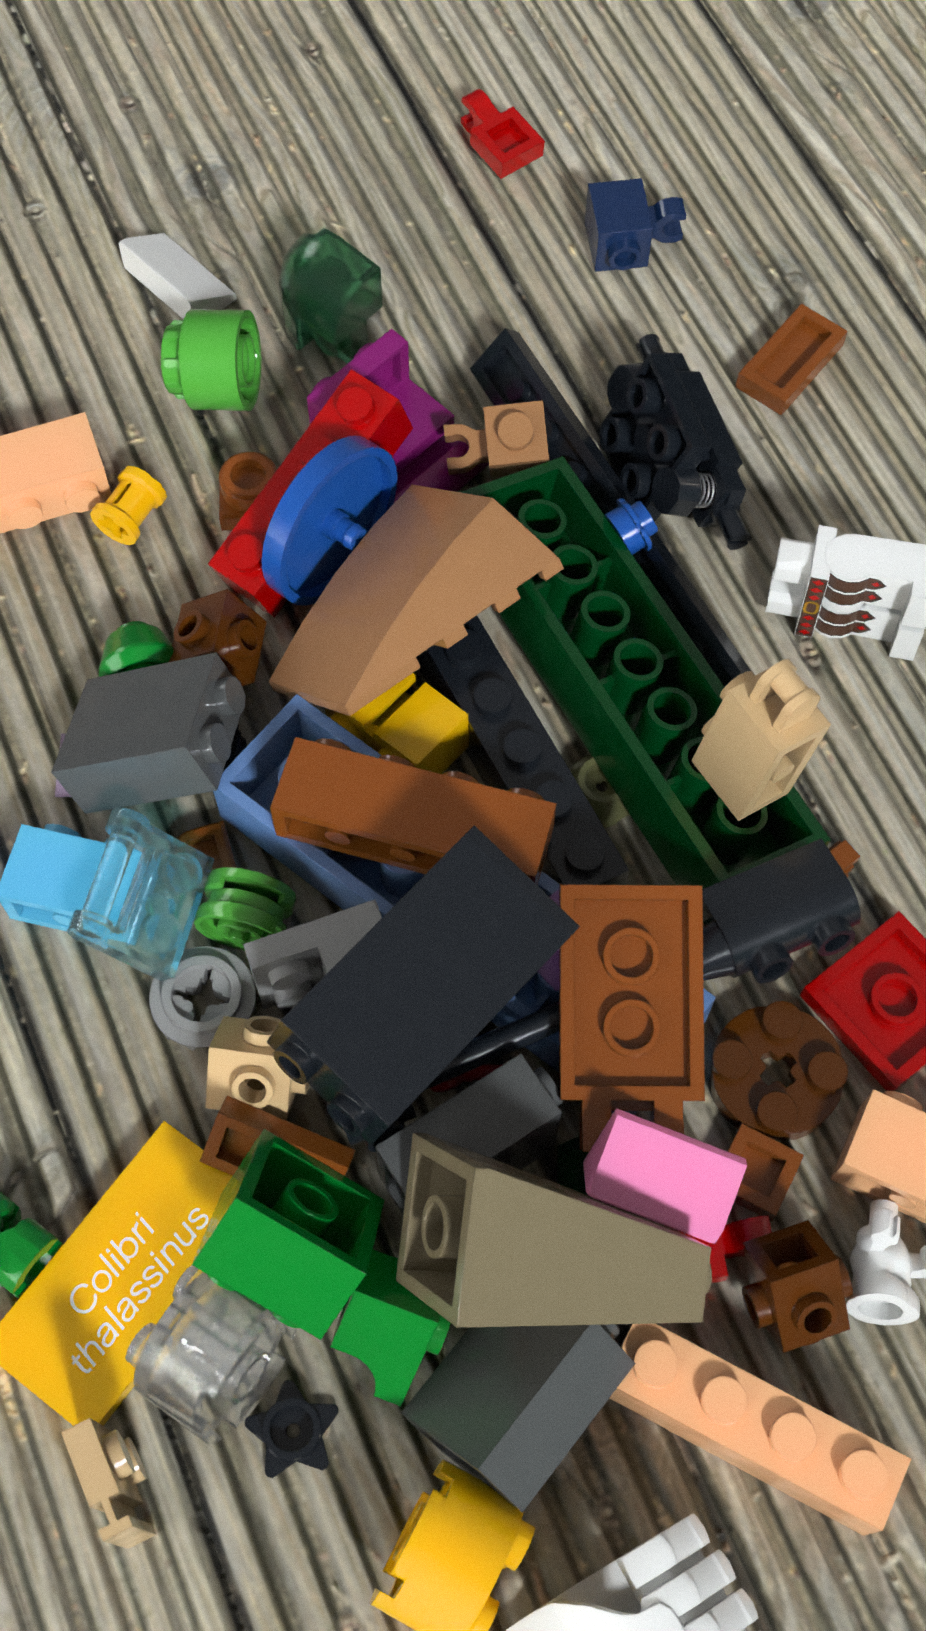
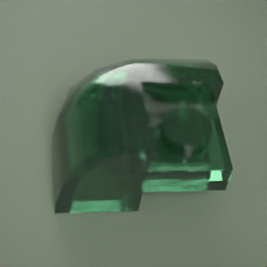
(328, 294)

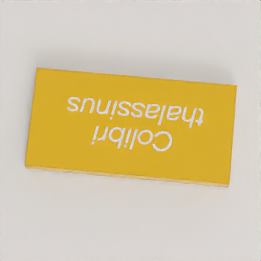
(111, 1280)

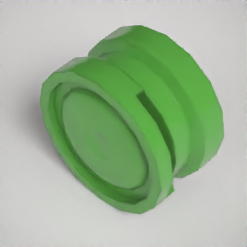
(243, 906)

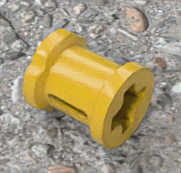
(128, 505)

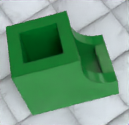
(388, 1329)

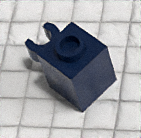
(623, 224)

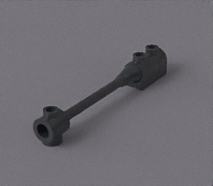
(747, 927)

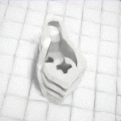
(652, 1588)

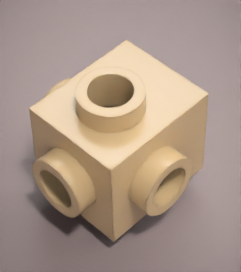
(245, 1068)

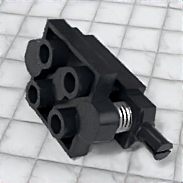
(673, 443)

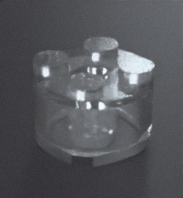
(207, 1356)

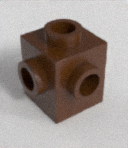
(222, 626)
(796, 1286)

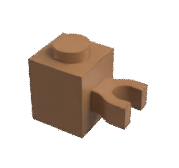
(509, 443)

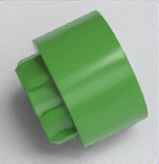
(213, 359)

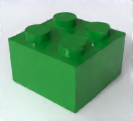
(291, 1235)

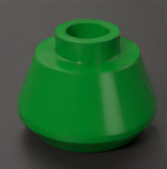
(134, 647)

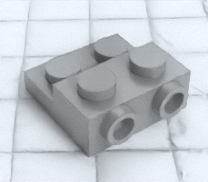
(297, 958)

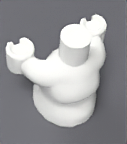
(884, 1270)

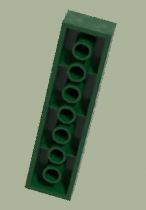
(633, 684)

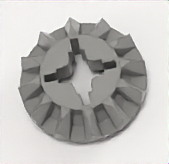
(229, 981)

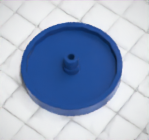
(326, 516)

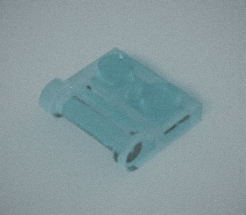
(158, 902)

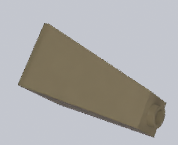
(525, 1251)

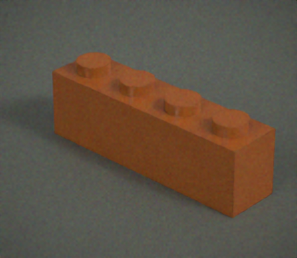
(402, 812)

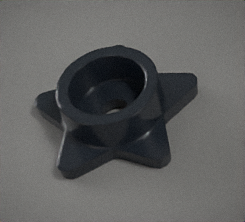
(272, 1427)

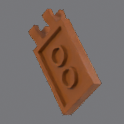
(631, 1003)

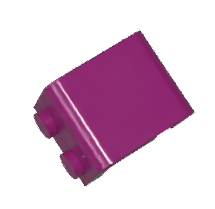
(424, 452)

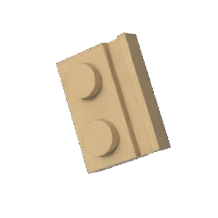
(109, 1476)

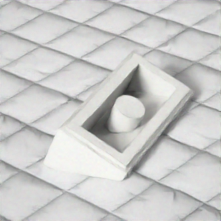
(173, 274)

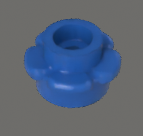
(633, 525)

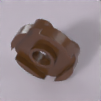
(785, 1035)

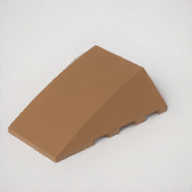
(407, 588)

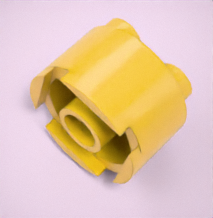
(453, 1555)

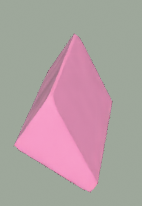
(663, 1176)

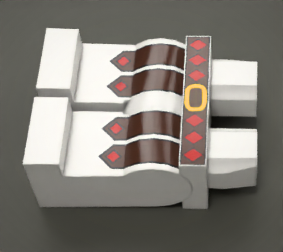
(853, 588)

